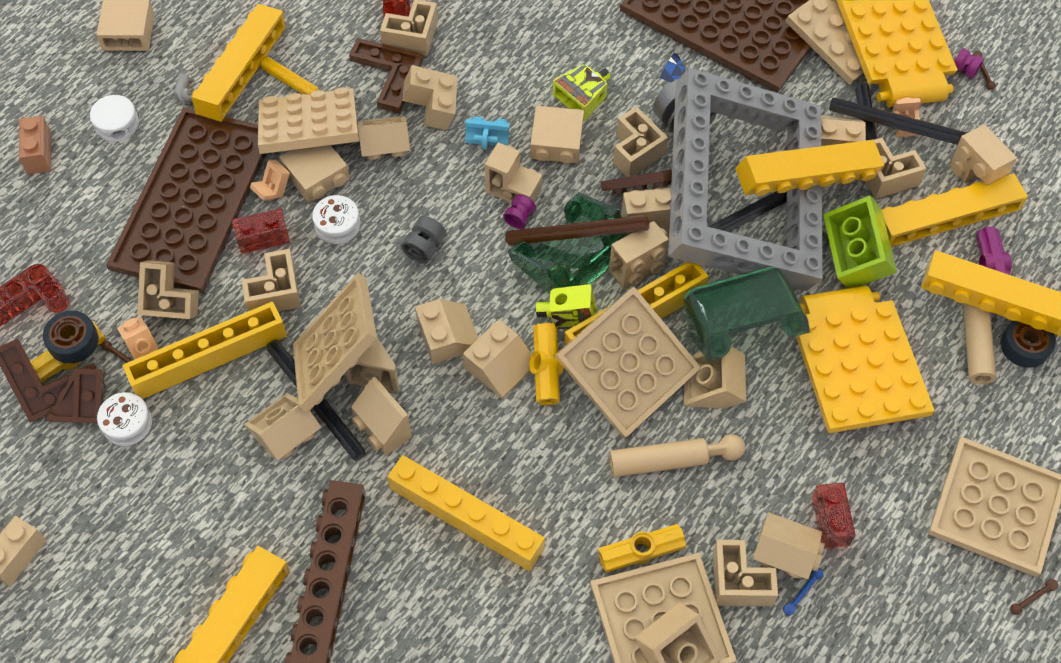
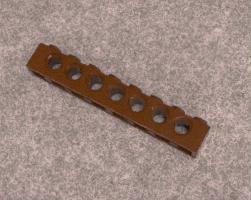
(338, 496)

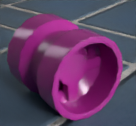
(968, 63)
(518, 213)

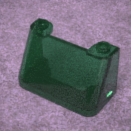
(570, 260)
(740, 305)

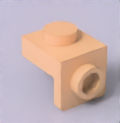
(907, 107)
(273, 181)
(137, 337)

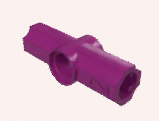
(992, 250)

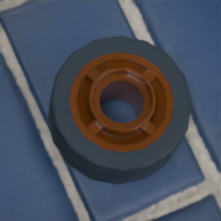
(61, 328)
(1025, 353)

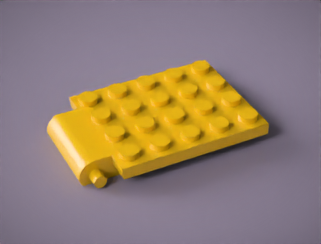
(900, 48)
(860, 361)

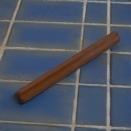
(578, 230)

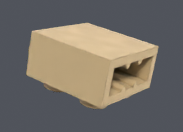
(125, 25)
(556, 134)
(315, 170)
(652, 203)
(638, 255)
(789, 546)

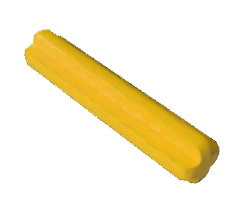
(287, 76)

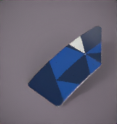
(673, 69)

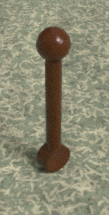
(990, 84)
(106, 345)
(1051, 585)

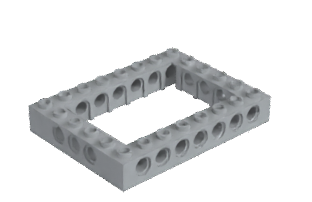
(689, 237)

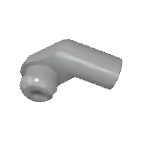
(181, 89)

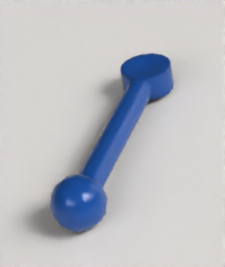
(789, 608)

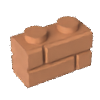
(35, 144)

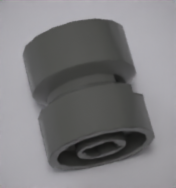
(423, 239)

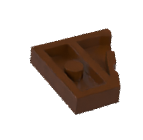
(80, 397)

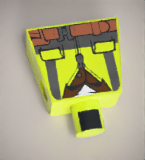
(582, 88)
(568, 306)

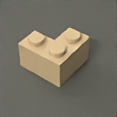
(411, 32)
(435, 92)
(640, 144)
(982, 156)
(898, 173)
(507, 178)
(277, 286)
(159, 297)
(17, 548)
(737, 583)

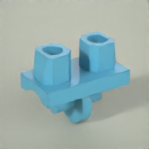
(486, 132)

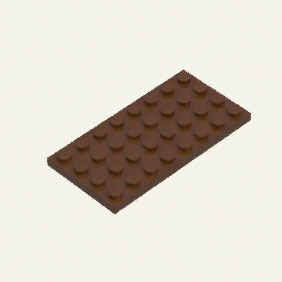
(191, 199)

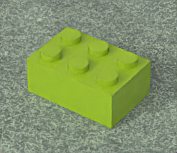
(859, 243)

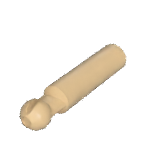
(979, 345)
(673, 455)

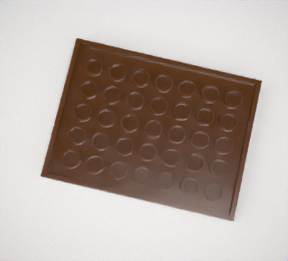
(736, 33)

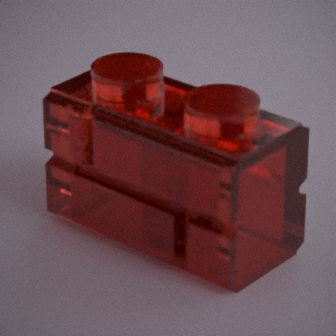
(261, 231)
(833, 515)

